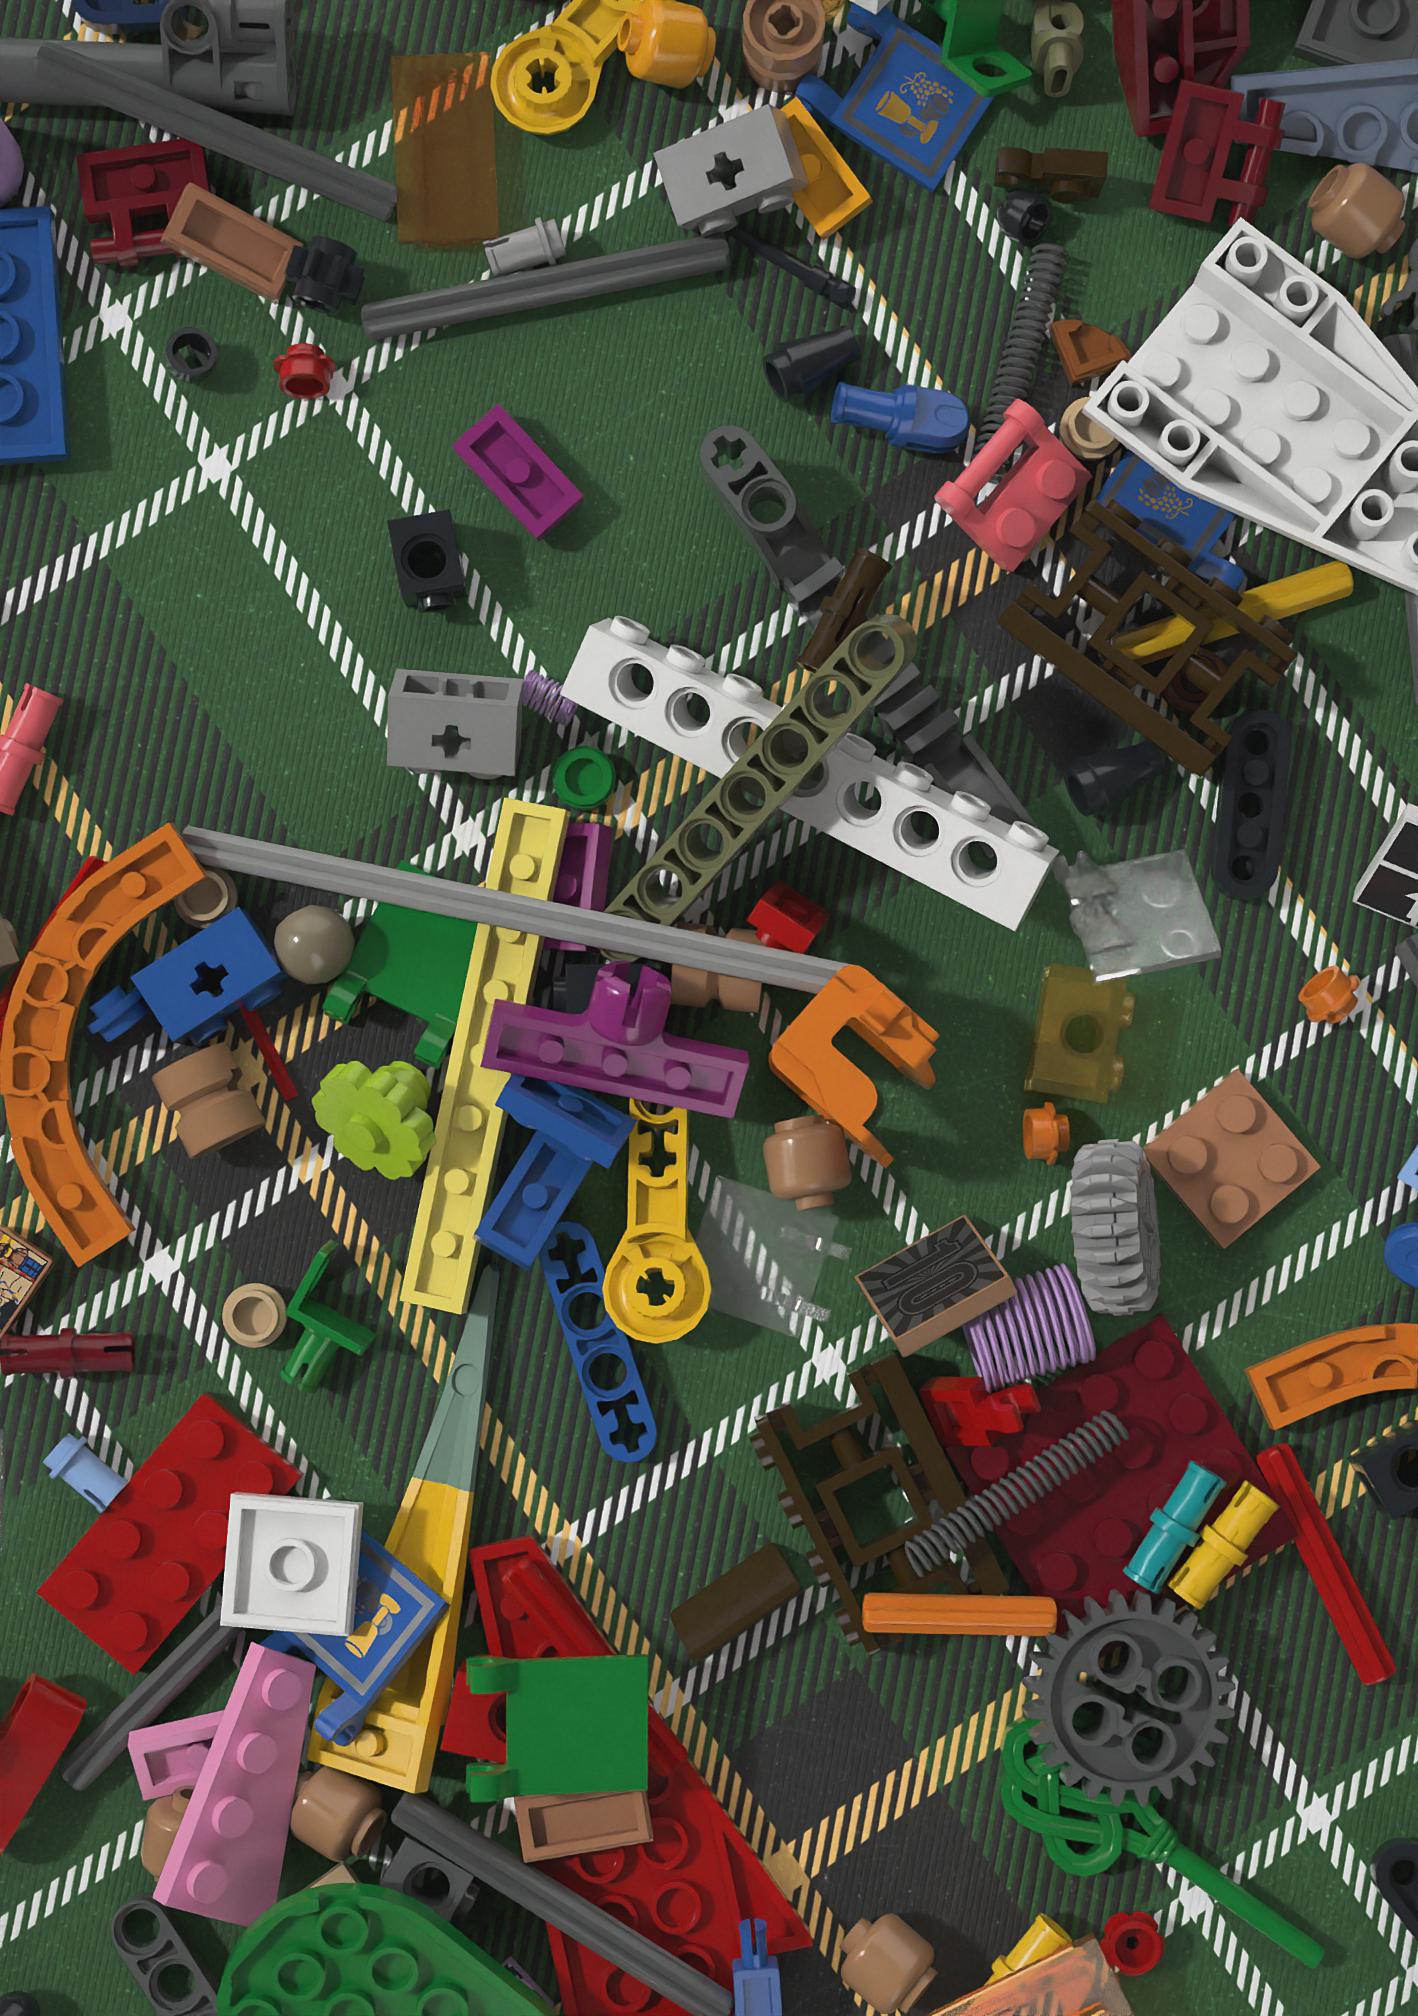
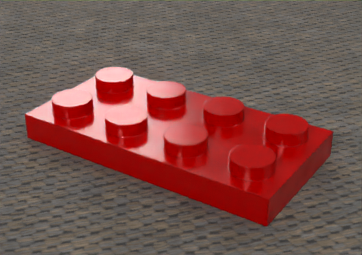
(165, 1534)

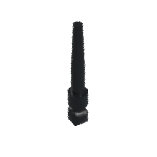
(815, 278)

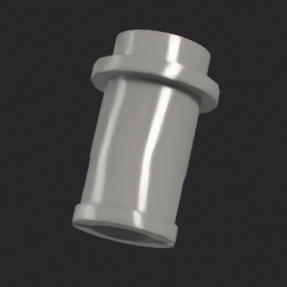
(525, 248)

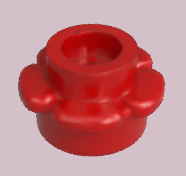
(304, 371)
(1140, 1958)

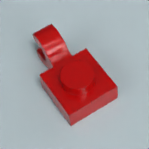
(971, 1416)

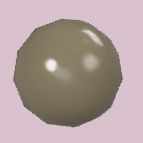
(314, 944)

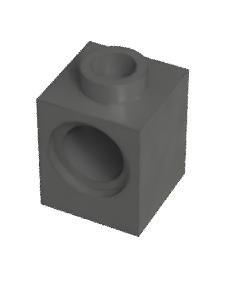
(416, 1855)

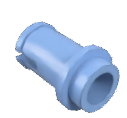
(84, 1471)

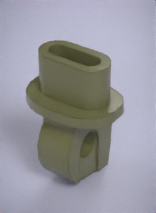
(1056, 43)

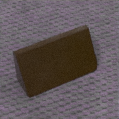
(735, 1602)

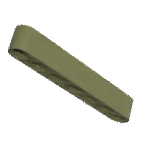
(773, 768)

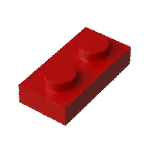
(787, 919)

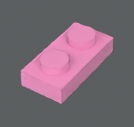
(172, 1753)

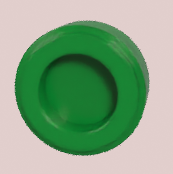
(584, 778)

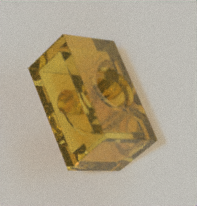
(1052, 1064)

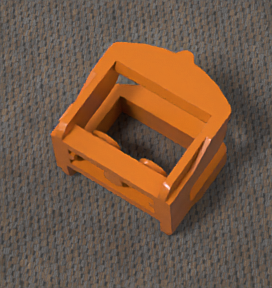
(826, 1078)

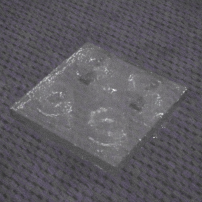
(1137, 914)
(765, 1256)

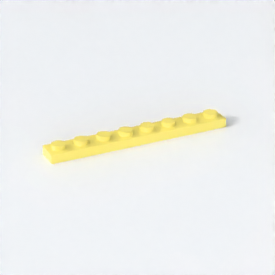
(468, 1122)

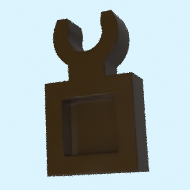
(1064, 173)

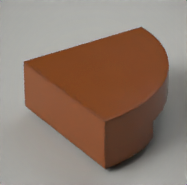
(1086, 350)

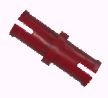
(68, 1353)

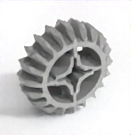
(1115, 1227)

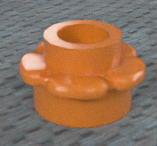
(1329, 995)
(1045, 1133)

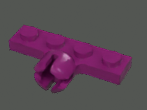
(617, 1046)

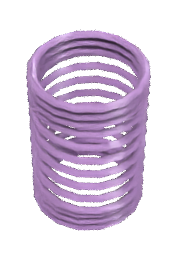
(567, 708)

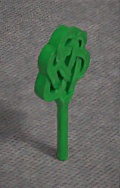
(1111, 1836)

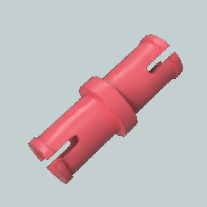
(23, 742)

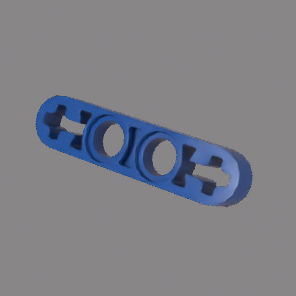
(589, 1343)

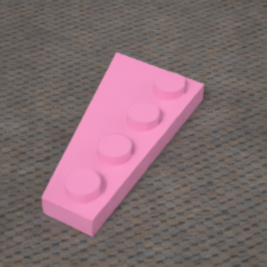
(240, 1812)

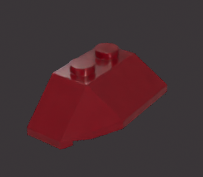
(1171, 42)

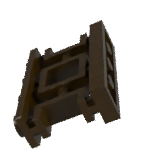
(1119, 675)
(921, 1481)

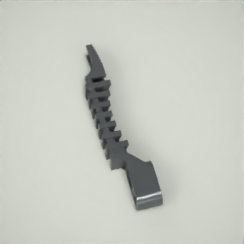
(808, 575)

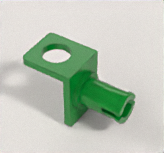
(972, 42)
(323, 1330)

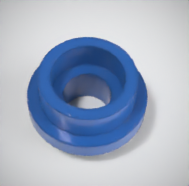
(116, 1012)

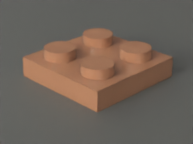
(1229, 1159)

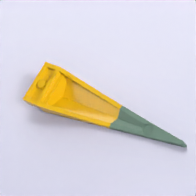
(432, 1541)

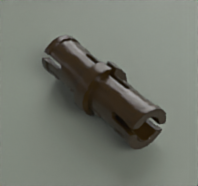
(845, 608)

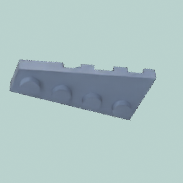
(1343, 110)

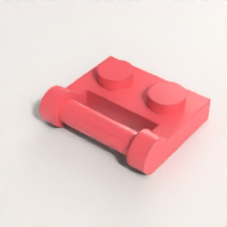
(1028, 495)

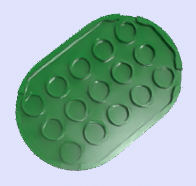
(365, 1955)

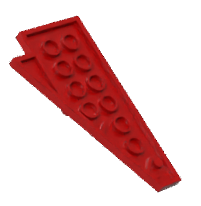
(677, 1890)

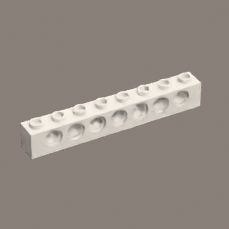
(604, 685)

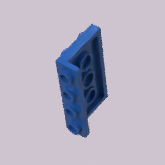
(31, 340)

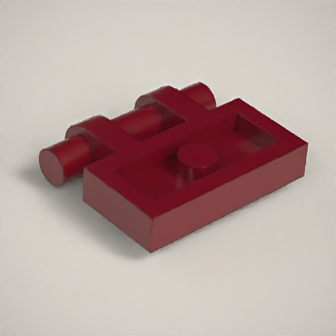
(1198, 149)
(136, 184)

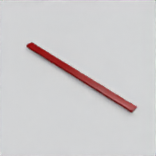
(268, 1051)

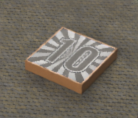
(935, 1285)

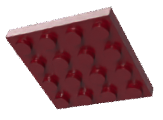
(1093, 1523)

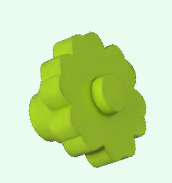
(377, 1116)

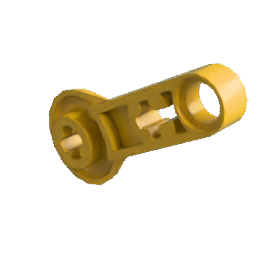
(572, 51)
(657, 1239)

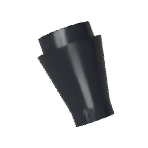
(807, 363)
(1110, 777)

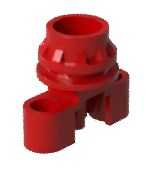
(31, 1744)

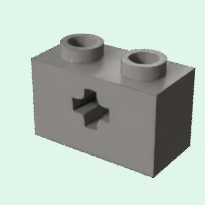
(698, 165)
(429, 703)

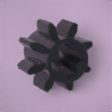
(324, 275)

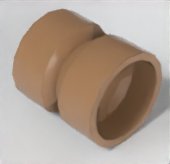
(782, 42)
(698, 986)
(208, 1100)

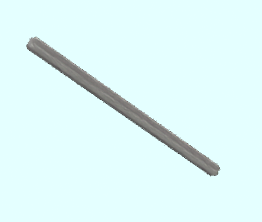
(512, 911)

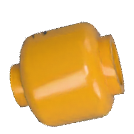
(667, 42)

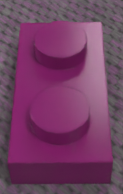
(518, 473)
(582, 876)

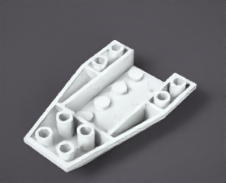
(1277, 408)

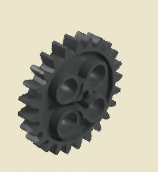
(1104, 1749)

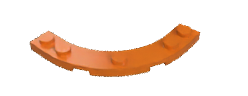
(42, 1026)
(1335, 1370)

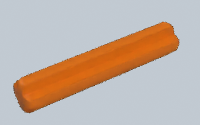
(959, 1614)

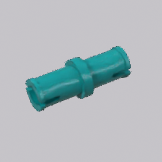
(1174, 1527)

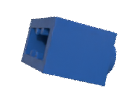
(176, 979)

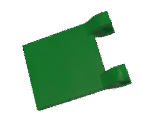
(413, 964)
(567, 1725)

